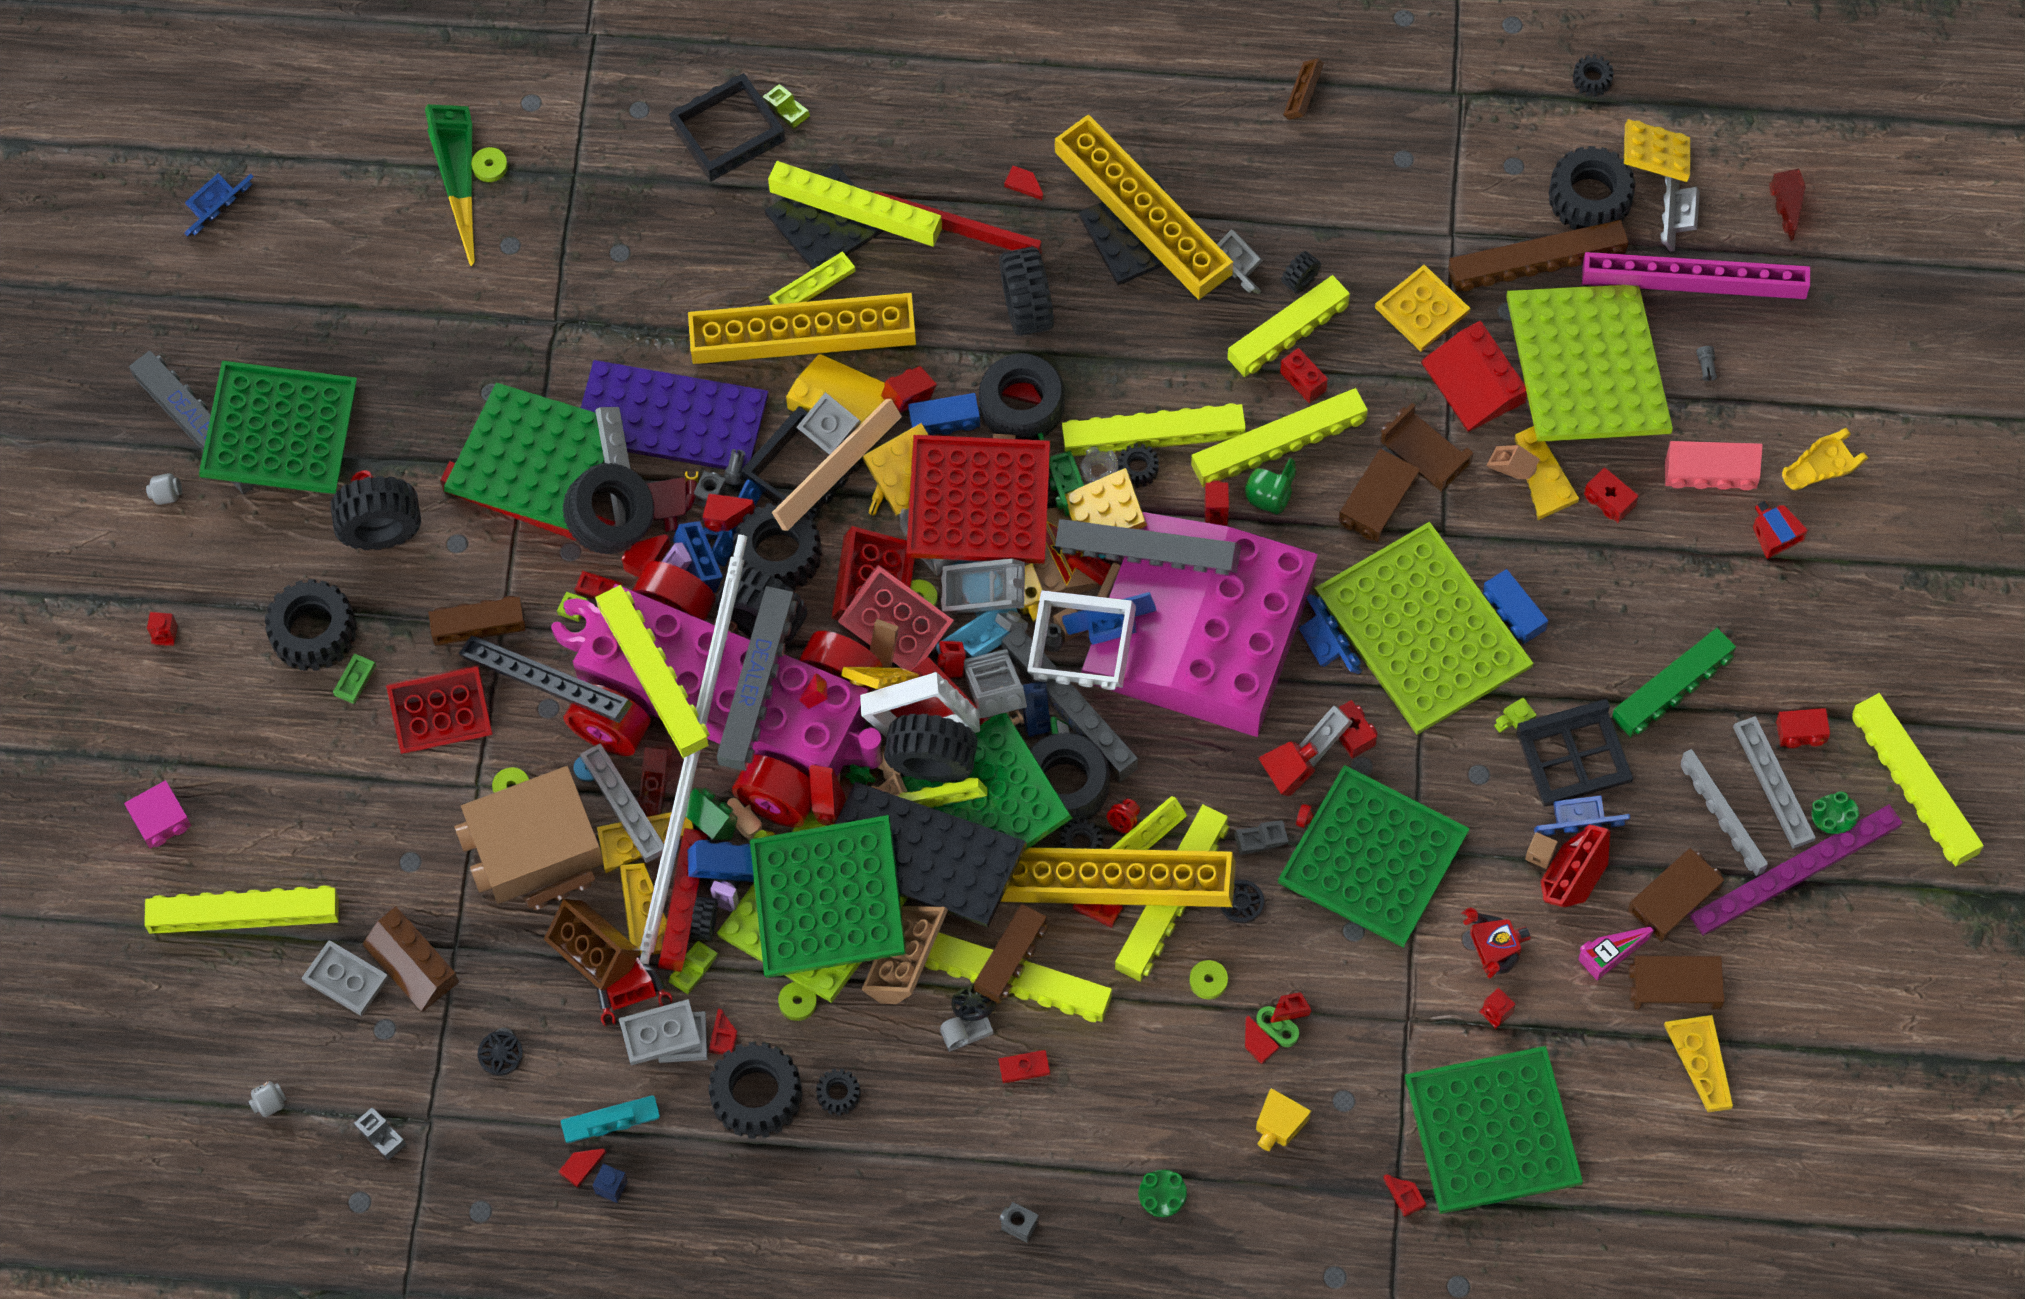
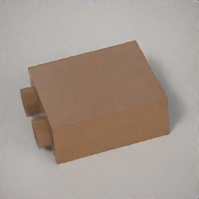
(529, 836)

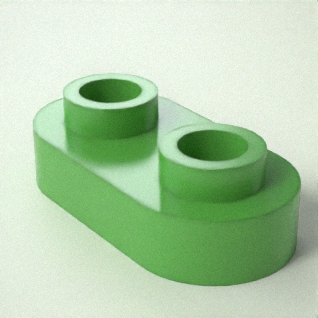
(1277, 1029)

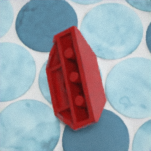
(1577, 867)

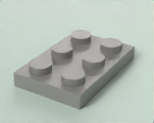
(345, 978)
(659, 1032)

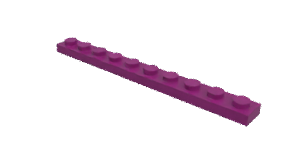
(1795, 870)

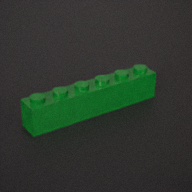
(1673, 683)

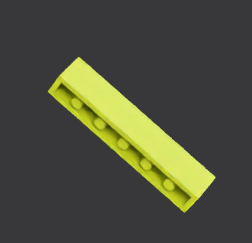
(1288, 326)

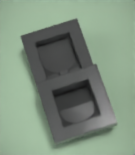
(1260, 838)
(379, 1133)

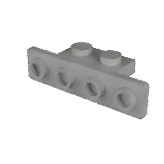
(1680, 211)
(1243, 259)

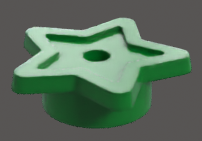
(860, 774)

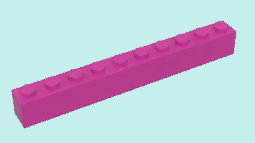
(1696, 275)

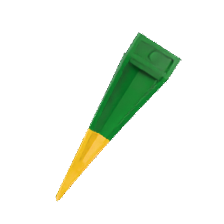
(452, 143)

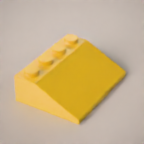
(849, 387)

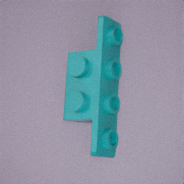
(610, 1119)

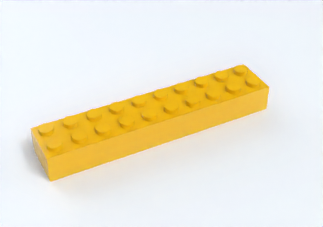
(1143, 207)
(801, 328)
(1123, 877)

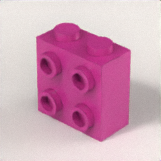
(157, 814)

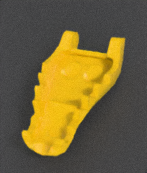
(1823, 461)

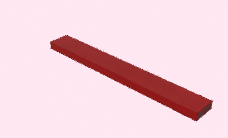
(976, 229)

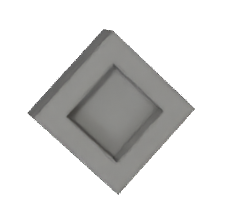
(1011, 621)

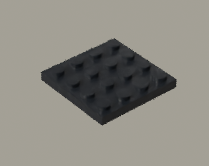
(816, 232)
(1118, 246)

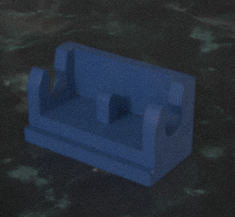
(1037, 710)

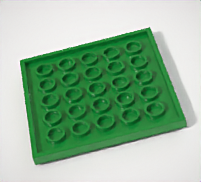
(278, 427)
(526, 454)
(1018, 791)
(1373, 856)
(827, 896)
(1493, 1129)

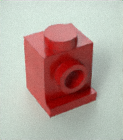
(162, 628)
(951, 658)
(1497, 1008)

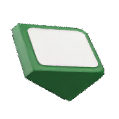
(1058, 726)

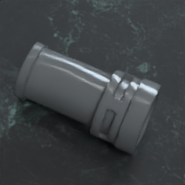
(1706, 358)
(733, 471)
(1053, 638)

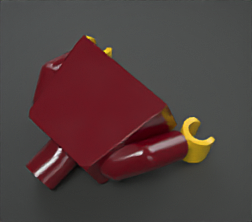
(673, 499)

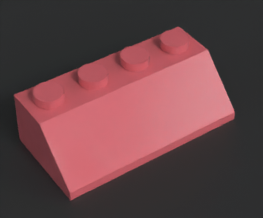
(1713, 465)

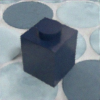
(610, 1183)

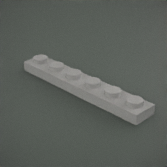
(613, 449)
(1774, 782)
(623, 802)
(1727, 819)

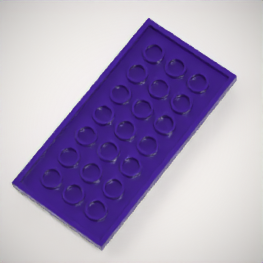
(678, 414)

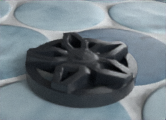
(1243, 902)
(971, 1004)
(500, 1053)

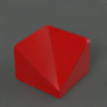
(815, 692)

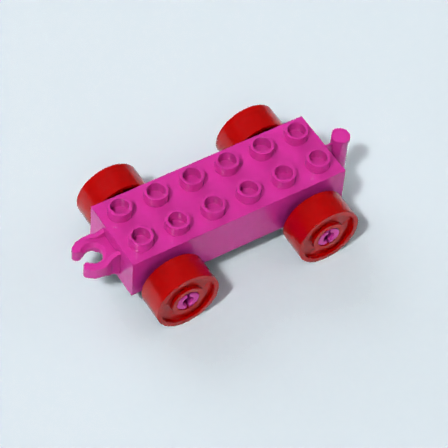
(791, 734)

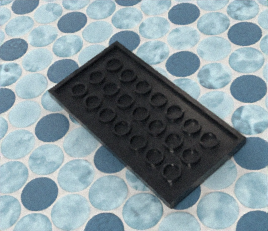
(940, 855)

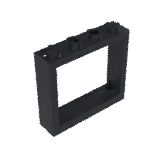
(740, 154)
(772, 448)

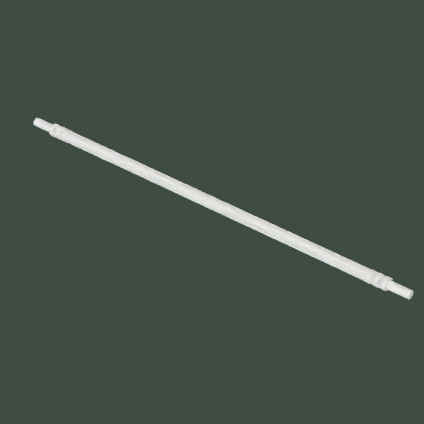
(690, 762)

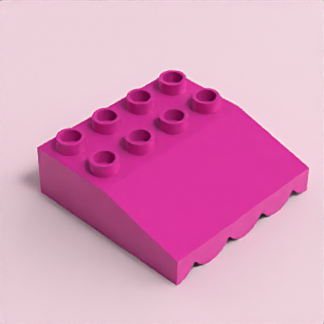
(1213, 636)

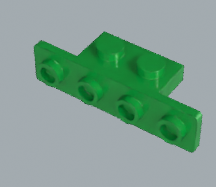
(1064, 477)

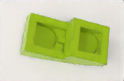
(785, 106)
(695, 966)

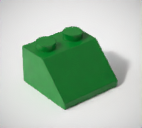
(711, 815)

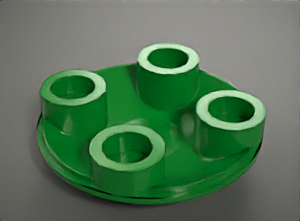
(1835, 813)
(1162, 1193)

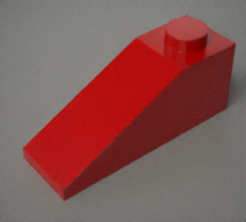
(826, 794)

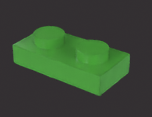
(354, 678)

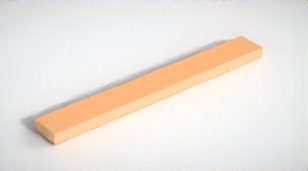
(836, 464)

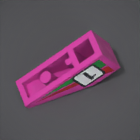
(1610, 950)

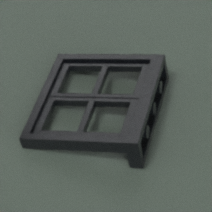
(1563, 723)

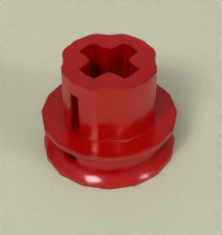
(1119, 812)

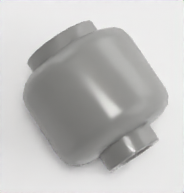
(164, 489)
(267, 1099)

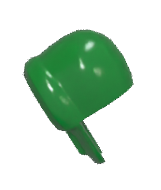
(1269, 490)

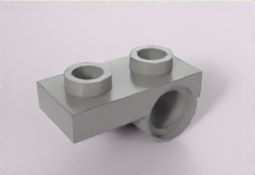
(961, 1032)

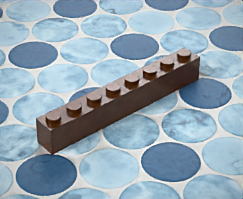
(1535, 256)

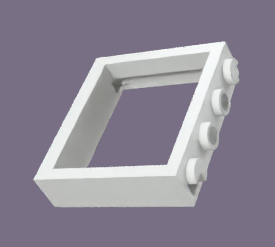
(1080, 602)
(876, 704)

